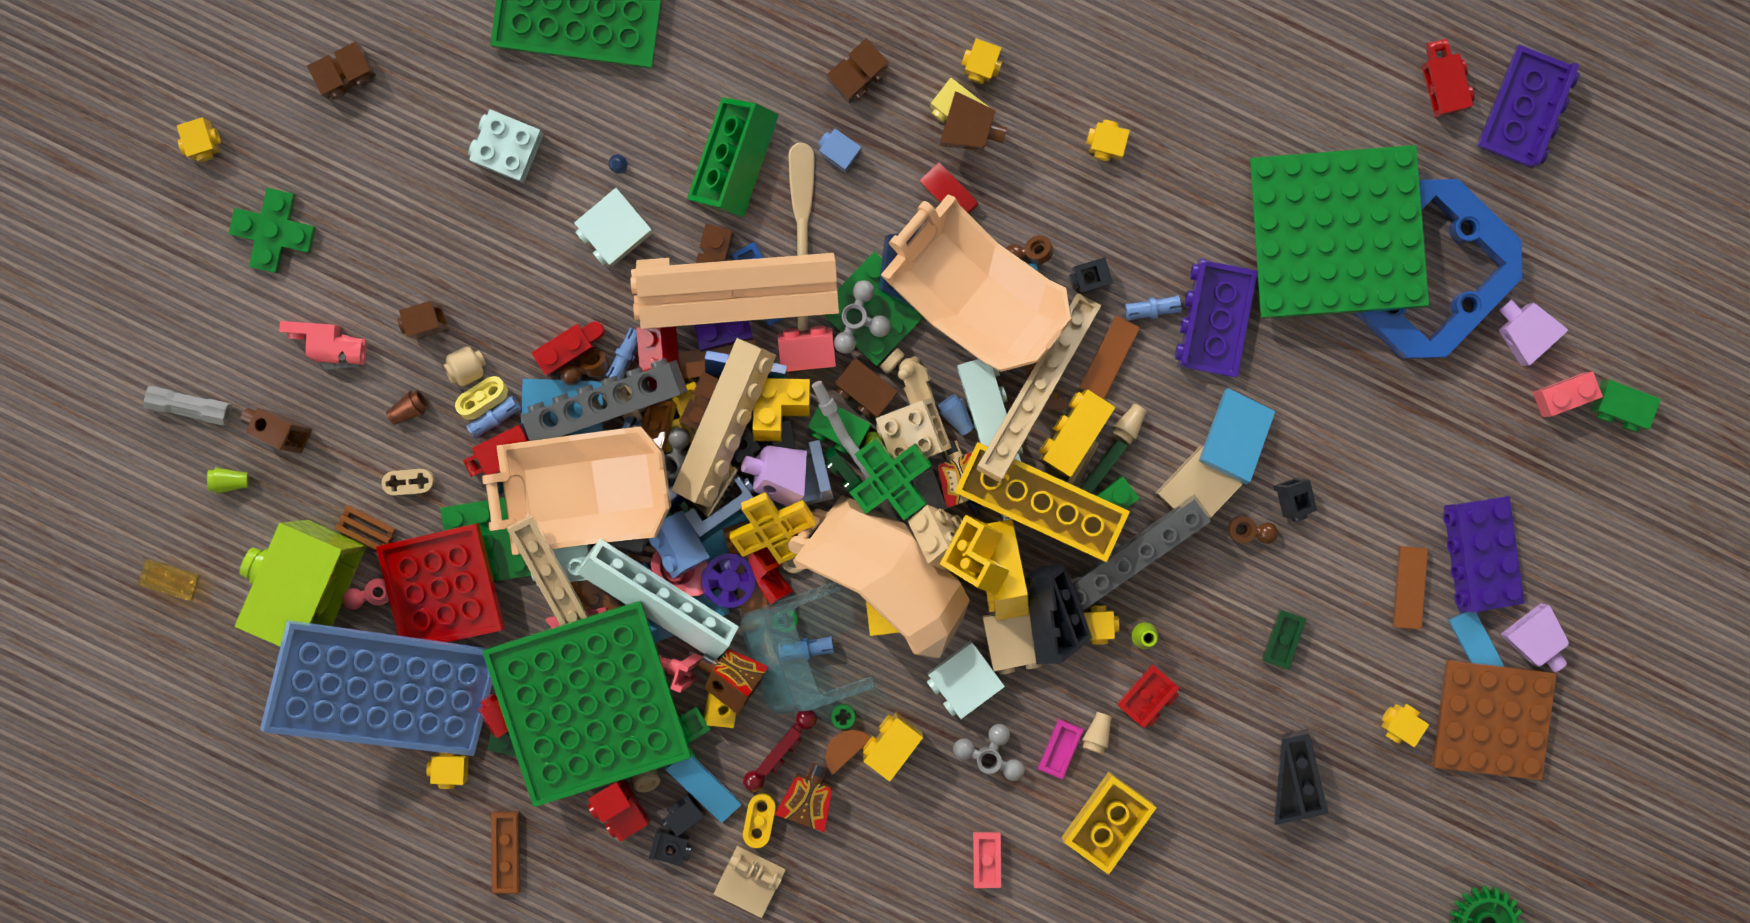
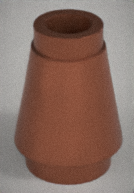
(408, 407)

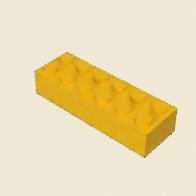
(1046, 505)

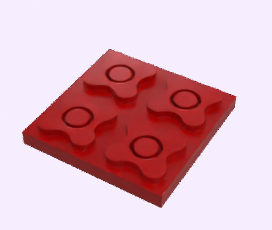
(441, 585)

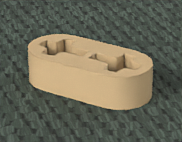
(408, 488)

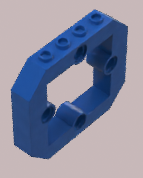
(1493, 238)

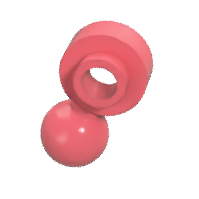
(354, 598)

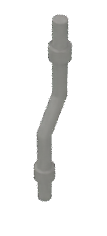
(829, 408)

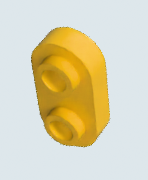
(759, 819)

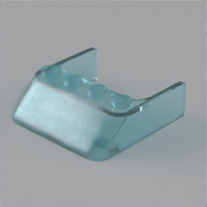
(776, 643)

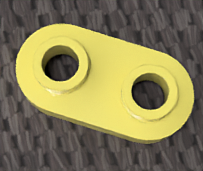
(481, 397)

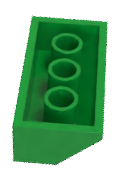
(733, 156)

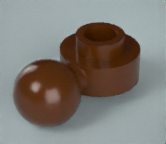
(1031, 250)
(591, 364)
(1266, 532)

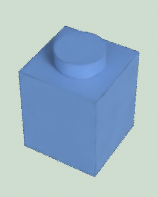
(839, 149)

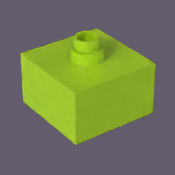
(297, 578)

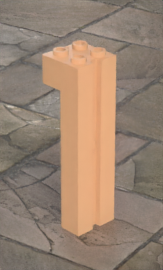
(733, 290)

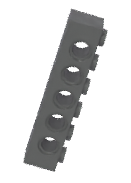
(669, 384)
(1140, 551)

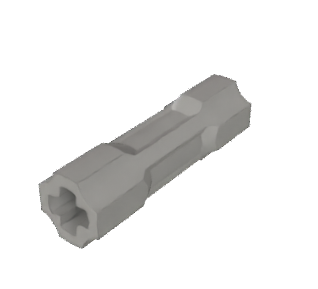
(186, 405)

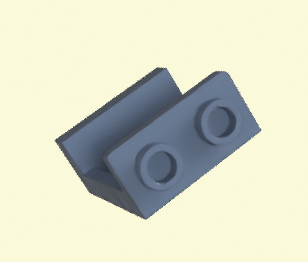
(816, 477)
(704, 525)

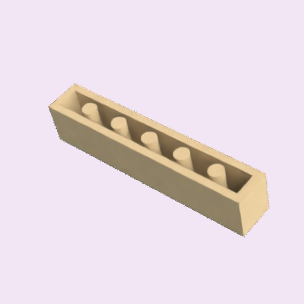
(724, 423)

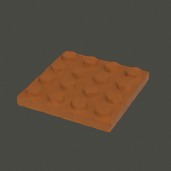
(1494, 719)

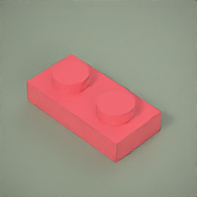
(987, 859)

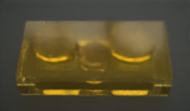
(169, 579)

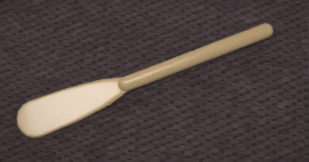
(801, 185)

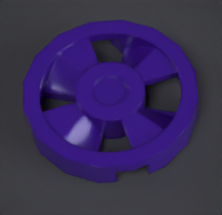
(727, 580)

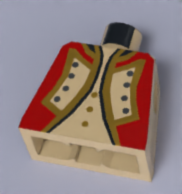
(951, 473)

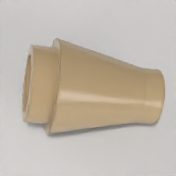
(1129, 425)
(1097, 735)

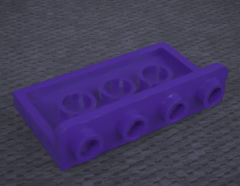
(1528, 107)
(1216, 318)
(1483, 554)

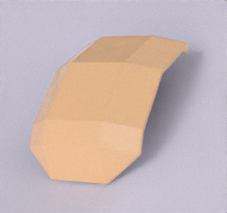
(976, 288)
(583, 487)
(887, 569)

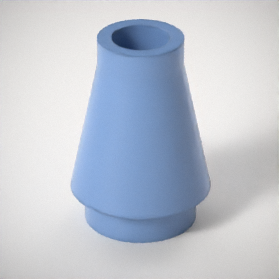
(956, 414)

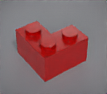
(619, 808)

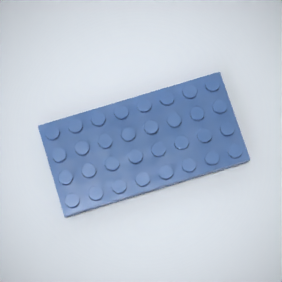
(377, 689)

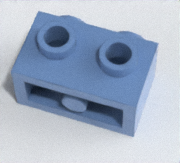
(679, 545)

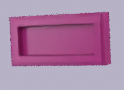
(1060, 749)

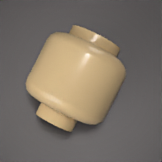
(464, 366)

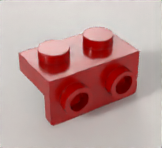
(1148, 696)

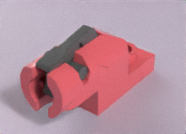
(326, 345)

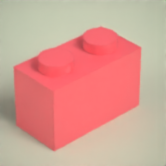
(807, 348)
(1567, 394)

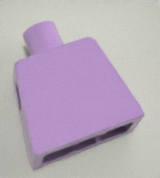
(1529, 331)
(778, 473)
(1538, 638)

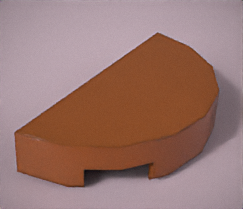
(843, 747)

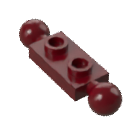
(754, 779)

